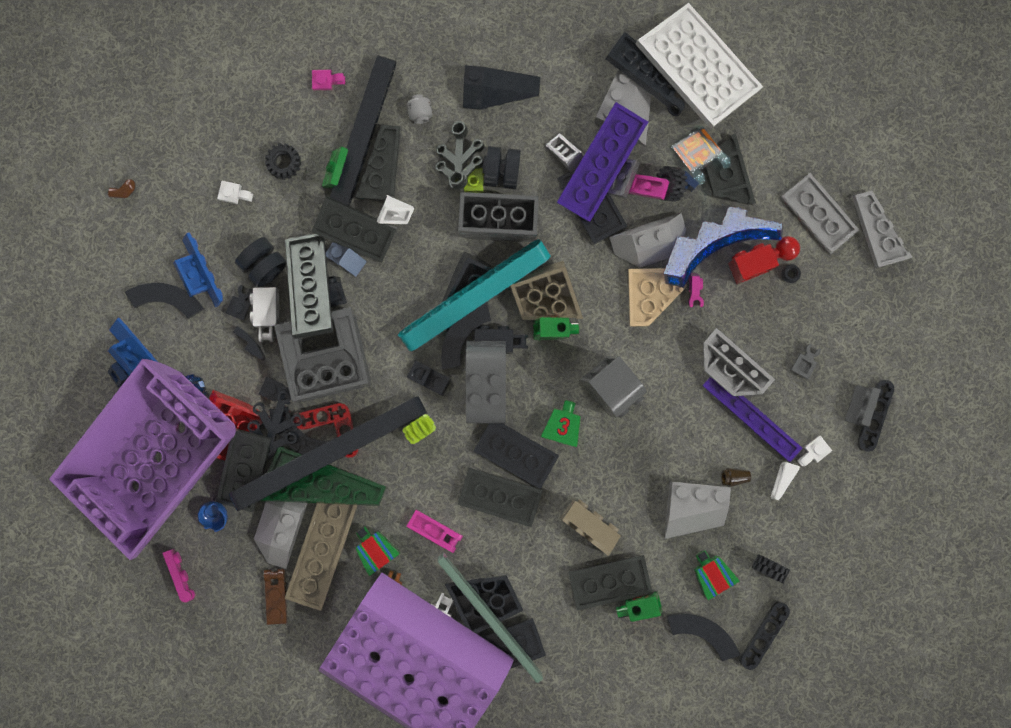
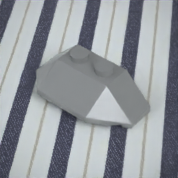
(649, 241)
(733, 367)
(279, 531)

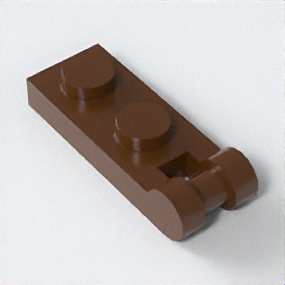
(275, 597)

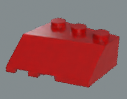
(237, 411)

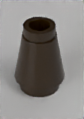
(735, 477)

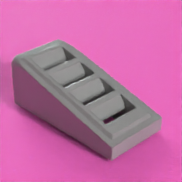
(572, 160)

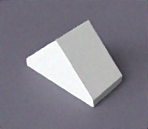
(395, 212)

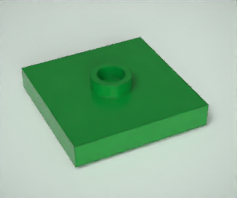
(334, 167)

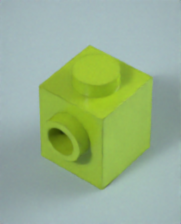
(475, 182)

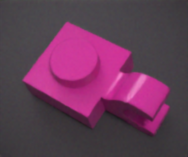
(324, 79)
(695, 286)

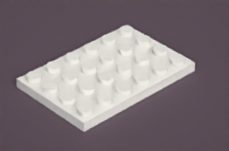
(699, 65)

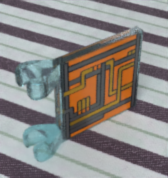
(698, 151)

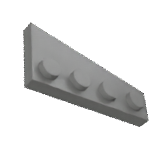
(881, 238)

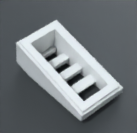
(785, 475)

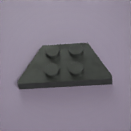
(732, 182)

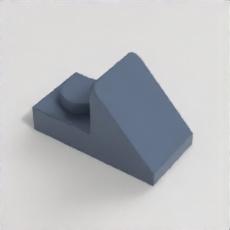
(345, 258)

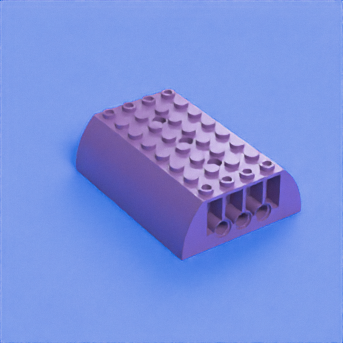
(123, 450)
(418, 642)

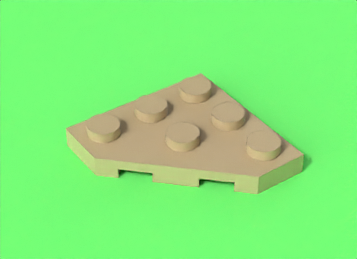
(648, 295)

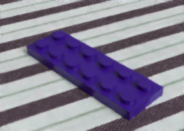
(602, 162)

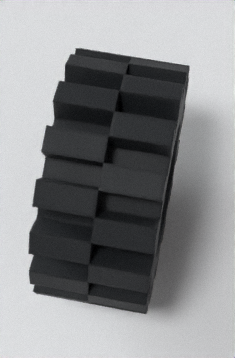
(283, 150)
(676, 182)
(770, 568)

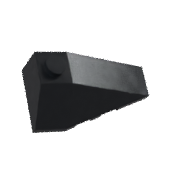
(493, 87)
(467, 270)

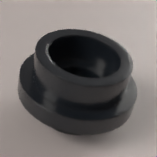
(791, 267)

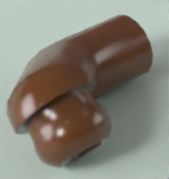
(124, 191)

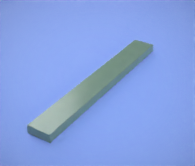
(490, 618)

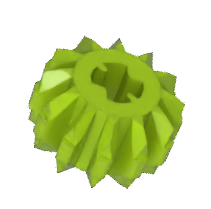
(419, 429)

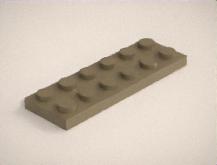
(320, 554)

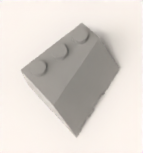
(631, 96)
(695, 508)

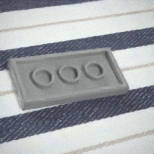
(819, 213)

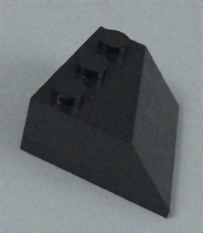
(495, 592)

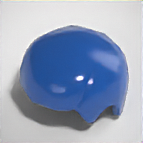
(213, 515)

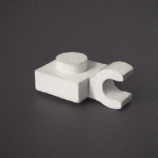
(232, 193)
(815, 450)

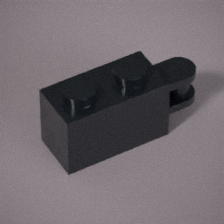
(503, 333)

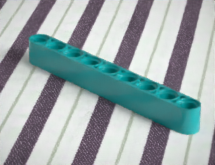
(474, 295)

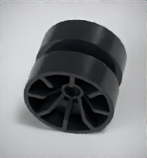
(496, 167)
(261, 262)

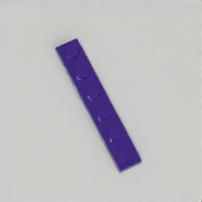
(755, 420)

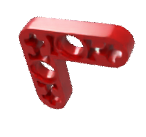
(338, 421)

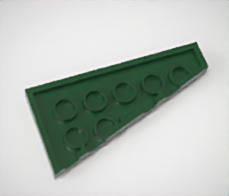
(326, 486)

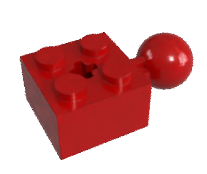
(762, 259)

